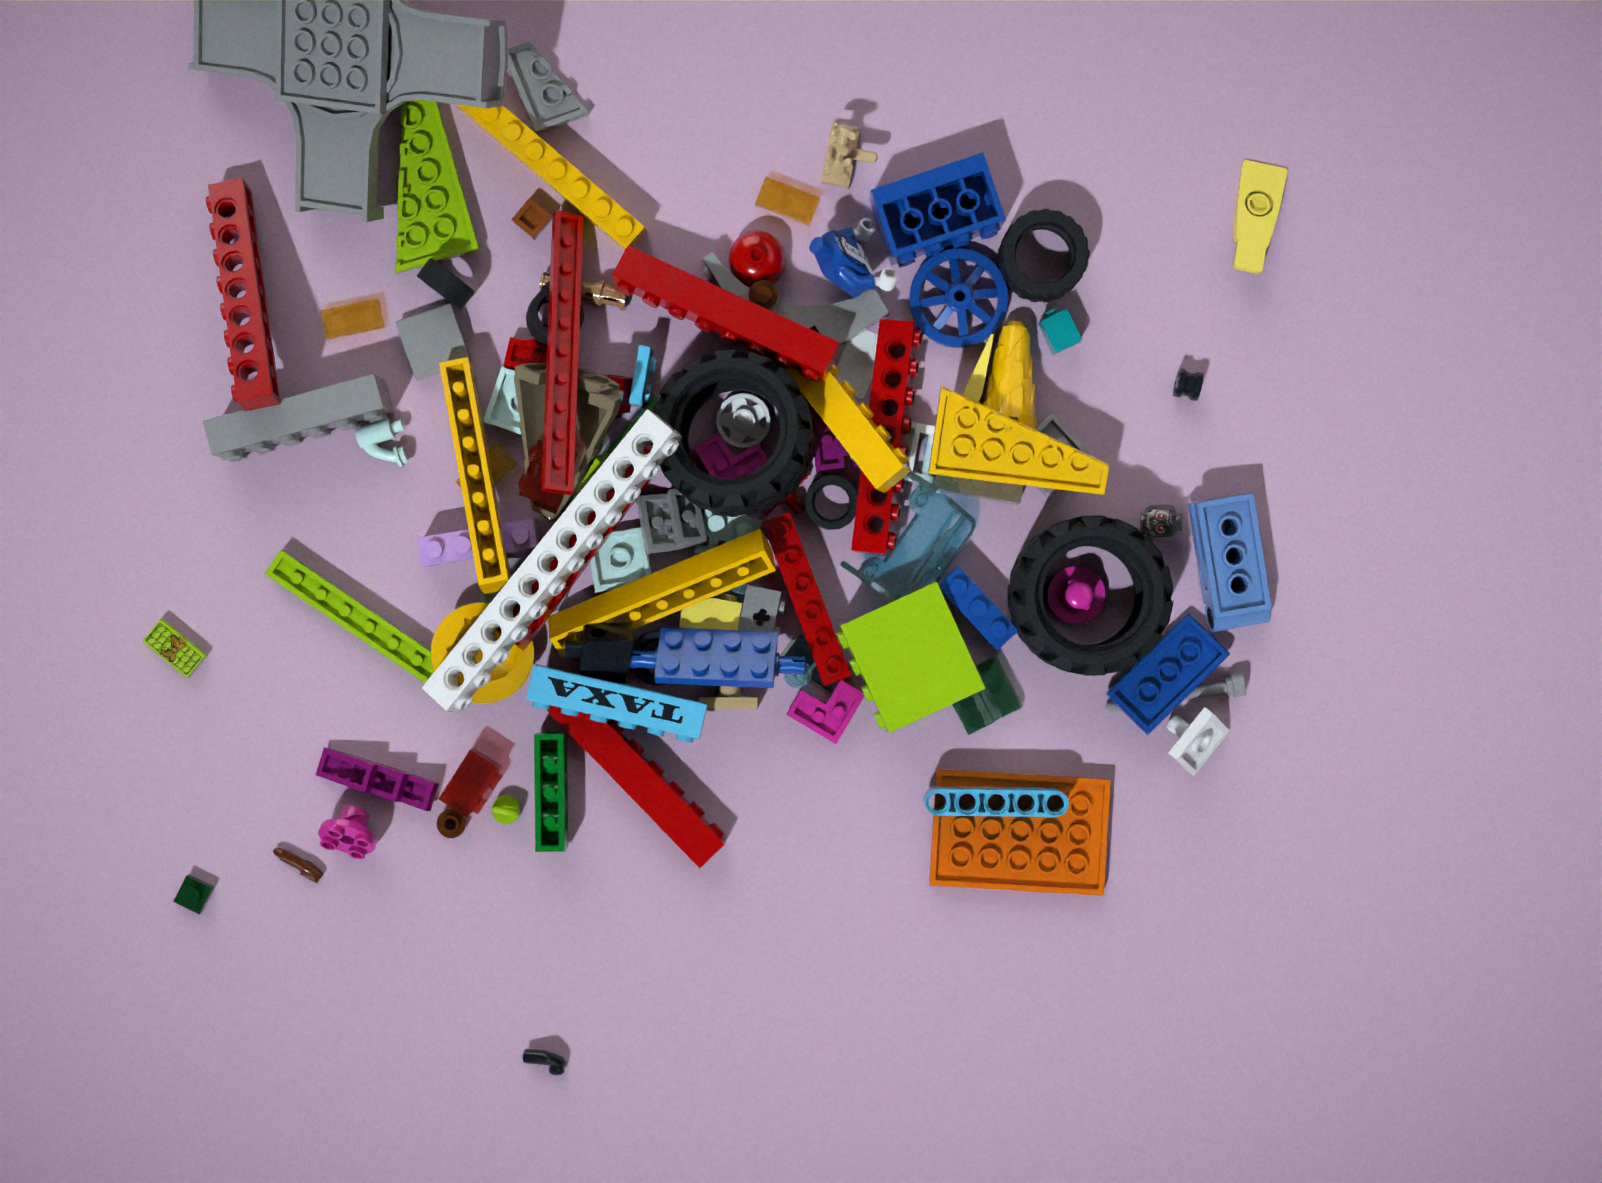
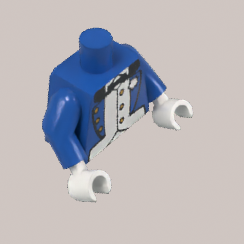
(845, 262)

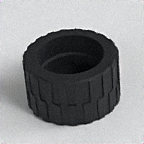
(1062, 226)

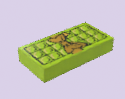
(175, 648)

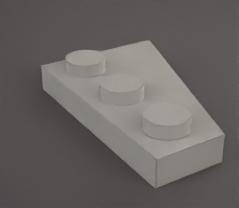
(541, 91)

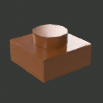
(532, 218)

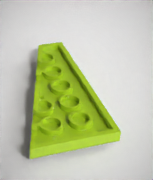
(430, 196)

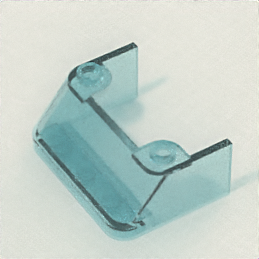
(923, 548)

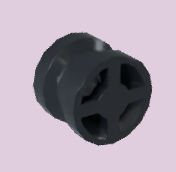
(1188, 384)

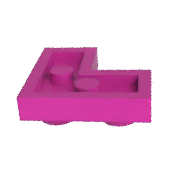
(722, 464)
(828, 718)

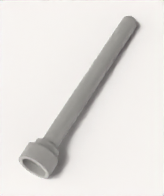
(1233, 686)

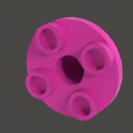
(1076, 595)
(348, 833)

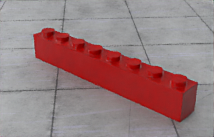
(725, 314)
(645, 784)

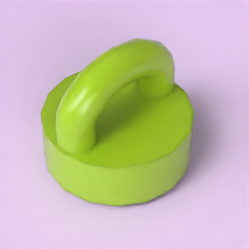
(506, 809)

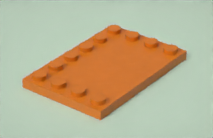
(1023, 852)

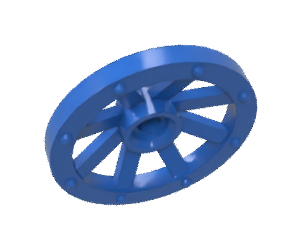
(959, 307)

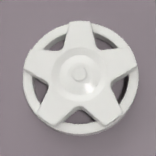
(743, 420)

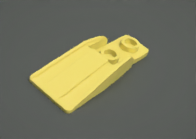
(1256, 213)
(976, 382)

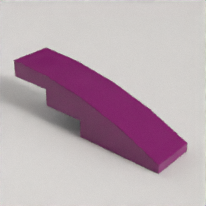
(377, 779)

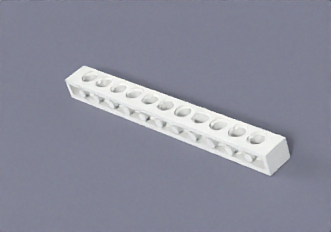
(499, 613)

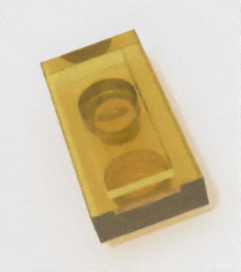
(787, 201)

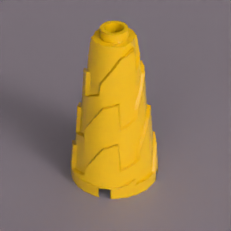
(1011, 378)

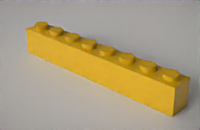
(558, 174)
(475, 475)
(669, 588)

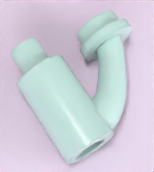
(378, 432)

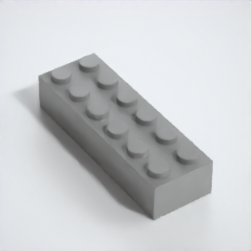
(299, 417)

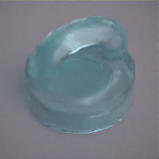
(799, 680)

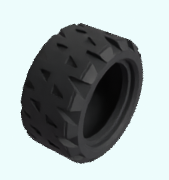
(731, 371)
(1151, 603)

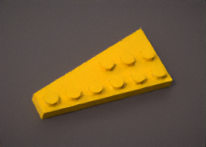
(992, 447)

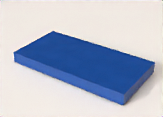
(1167, 674)

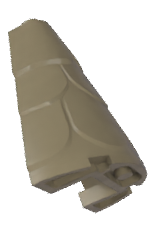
(596, 410)

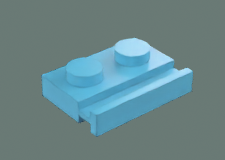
(645, 365)

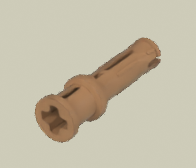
(598, 292)

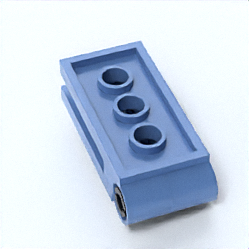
(1251, 600)

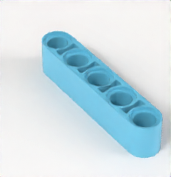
(1008, 808)

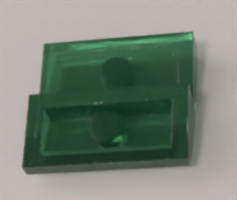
(991, 703)

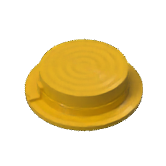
(505, 678)

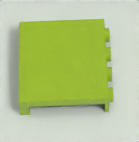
(910, 658)

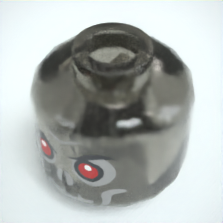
(1161, 522)

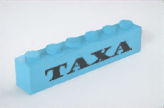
(616, 701)

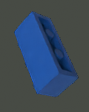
(977, 608)

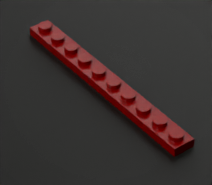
(562, 353)

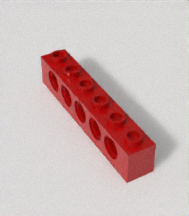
(806, 598)

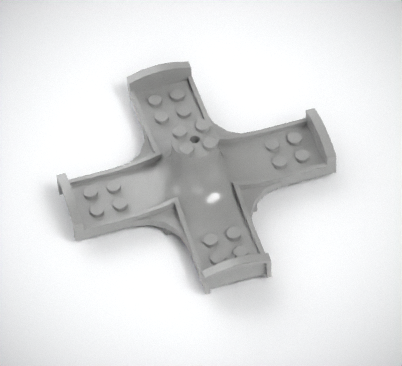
(345, 72)

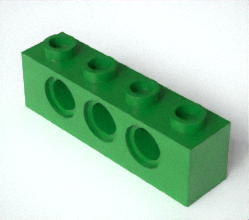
(551, 791)

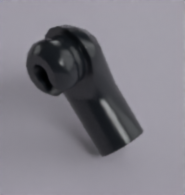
(543, 1057)

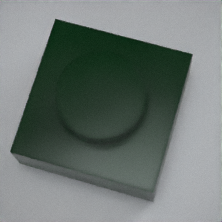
(194, 894)

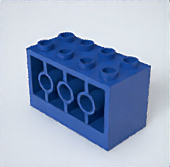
(941, 191)

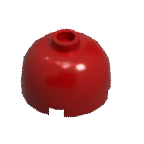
(757, 258)

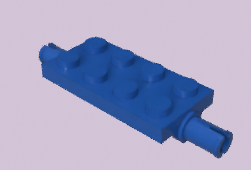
(717, 658)

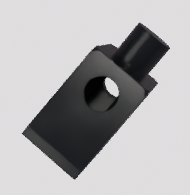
(602, 650)

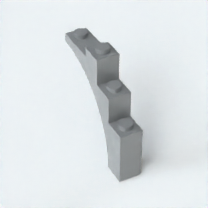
(837, 321)

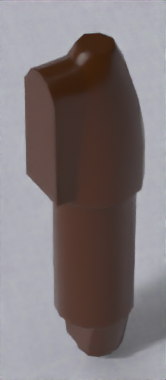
(306, 867)

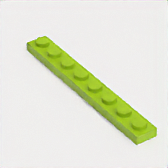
(351, 615)

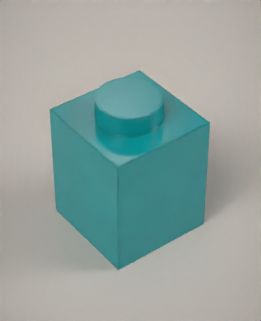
(1059, 330)

